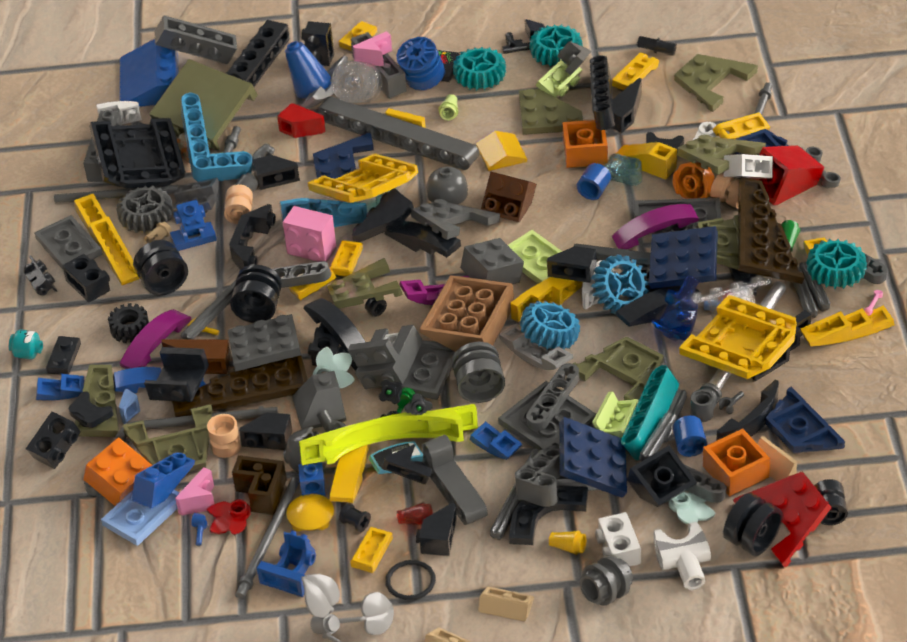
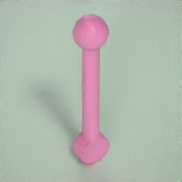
(877, 294)

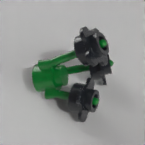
(404, 398)

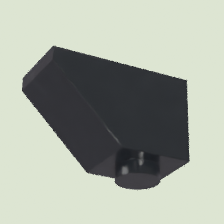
(274, 171)
(573, 264)
(438, 531)

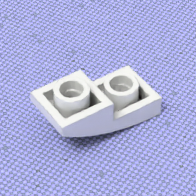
(129, 110)

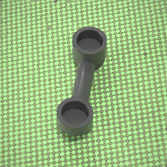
(828, 179)

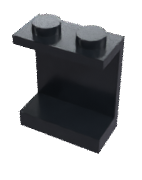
(180, 375)

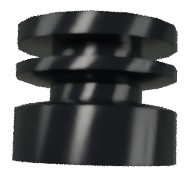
(256, 293)

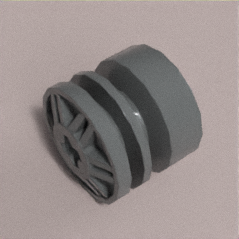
(478, 372)

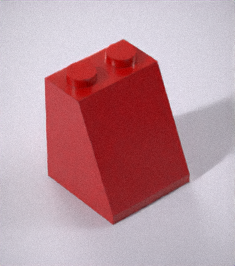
(791, 172)

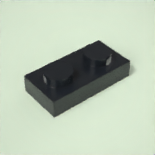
(63, 355)

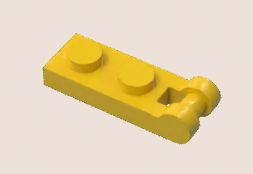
(637, 68)
(741, 126)

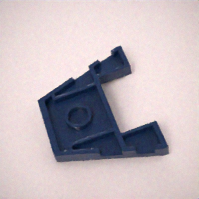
(339, 158)

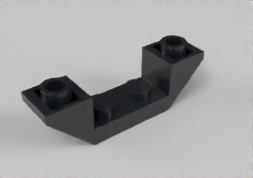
(256, 221)

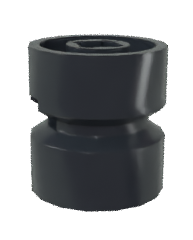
(834, 494)

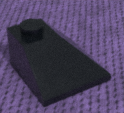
(660, 477)

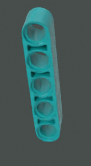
(650, 409)

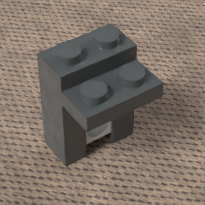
(386, 356)

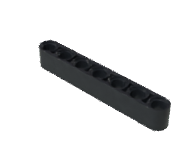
(601, 93)

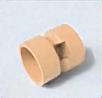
(726, 190)
(237, 203)
(224, 435)

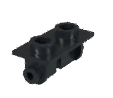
(39, 279)

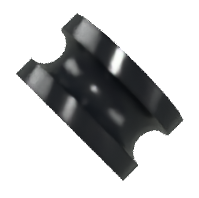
(375, 307)

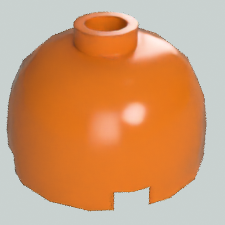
(693, 181)

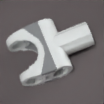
(684, 554)

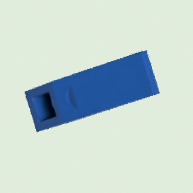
(158, 481)

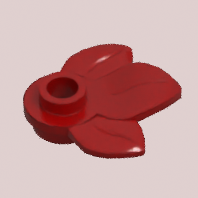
(229, 516)

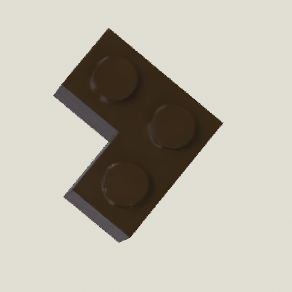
(262, 481)

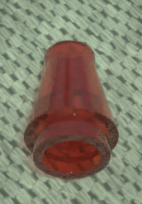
(415, 514)

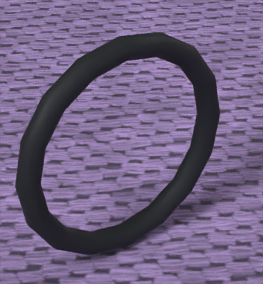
(410, 562)

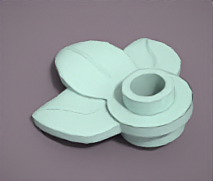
(338, 363)
(690, 508)

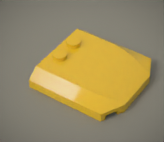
(374, 177)
(742, 338)

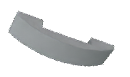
(320, 94)
(531, 353)

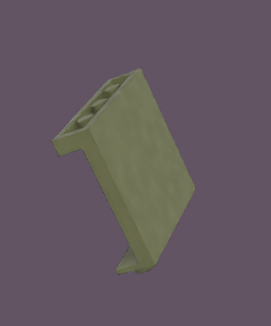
(218, 94)

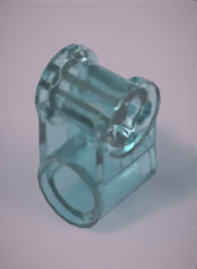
(625, 169)

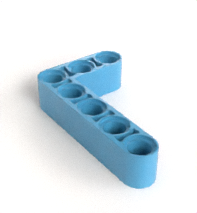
(202, 163)

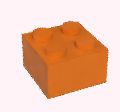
(584, 144)
(736, 461)
(114, 471)

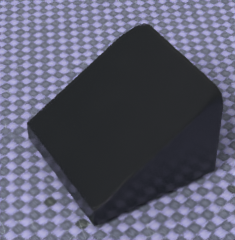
(531, 26)

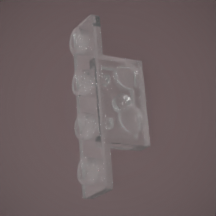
(737, 289)

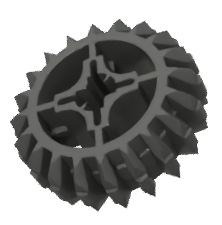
(144, 208)

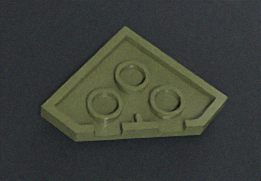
(544, 112)

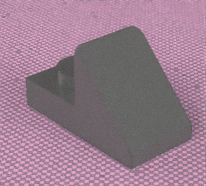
(574, 56)

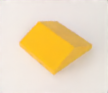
(500, 150)

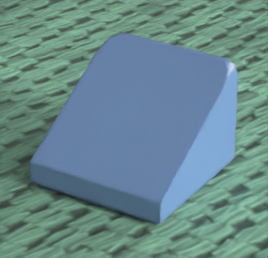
(128, 406)

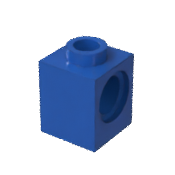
(312, 479)

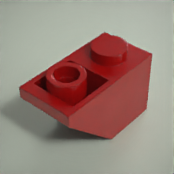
(300, 122)

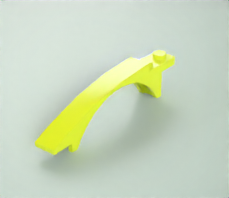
(434, 423)

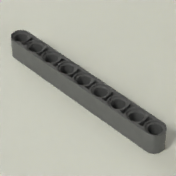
(399, 133)

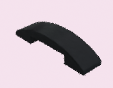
(336, 323)
(756, 418)

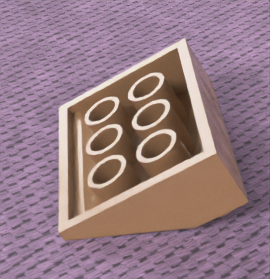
(468, 312)

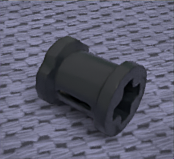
(355, 517)

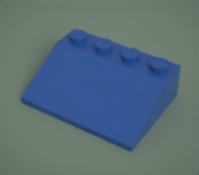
(147, 73)

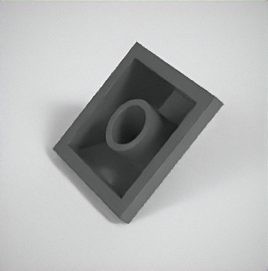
(317, 395)

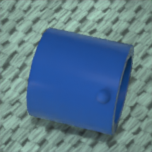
(593, 181)
(689, 436)

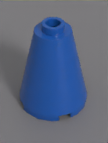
(305, 70)

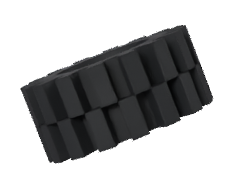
(127, 314)

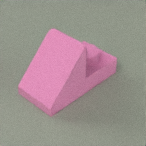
(373, 49)
(197, 494)

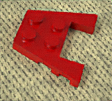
(801, 508)

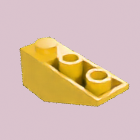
(655, 157)

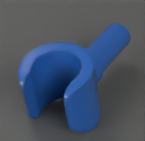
(199, 521)

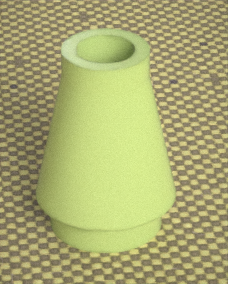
(449, 109)

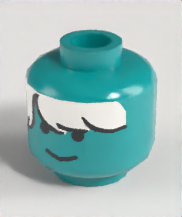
(25, 344)

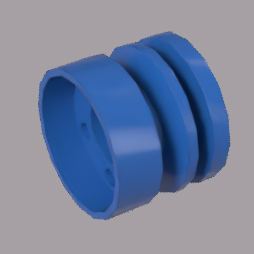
(421, 63)

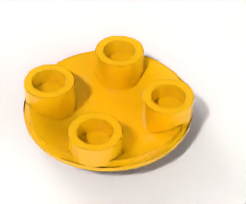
(310, 512)

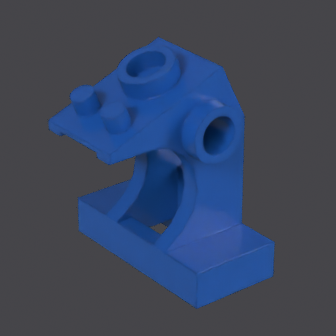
(191, 222)
(294, 551)

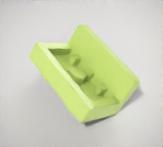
(558, 80)
(614, 415)

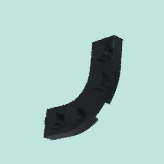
(528, 514)

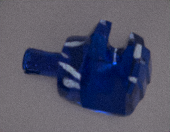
(681, 312)

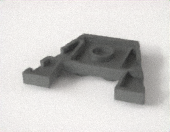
(445, 215)

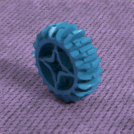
(612, 285)
(549, 325)

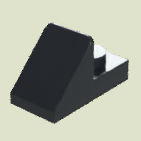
(400, 464)

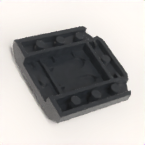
(138, 153)

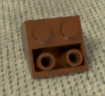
(508, 196)

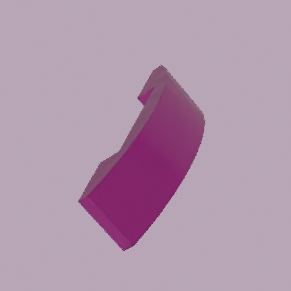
(652, 221)
(418, 293)
(151, 336)

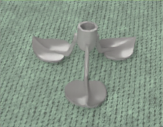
(323, 592)

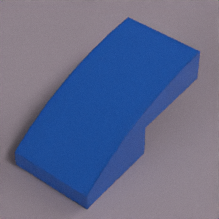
(134, 378)
(66, 388)
(496, 443)

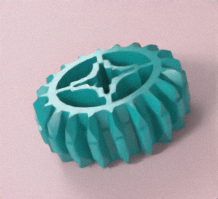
(549, 41)
(479, 68)
(836, 263)

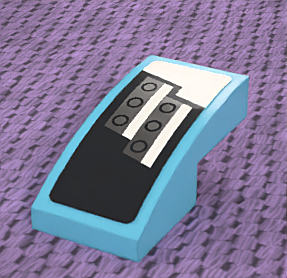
(378, 457)

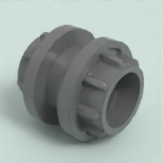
(606, 580)

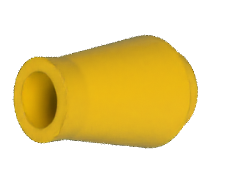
(569, 541)

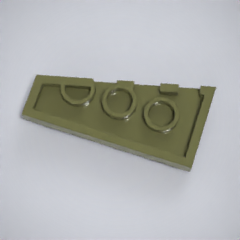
(101, 389)

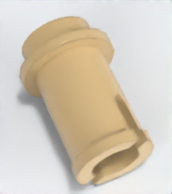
(161, 231)

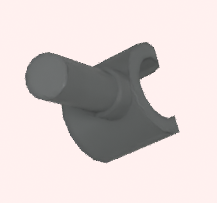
(729, 402)

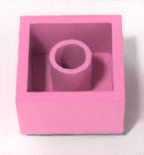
(309, 234)

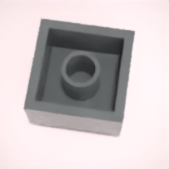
(492, 262)

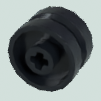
(160, 267)
(752, 524)

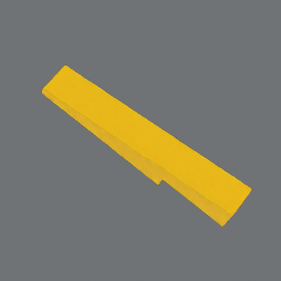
(106, 237)

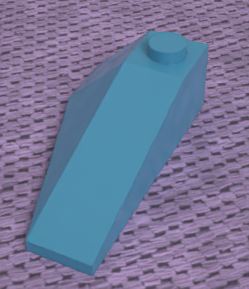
(343, 212)

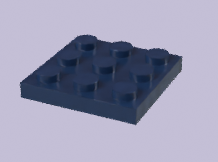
(683, 254)
(592, 457)

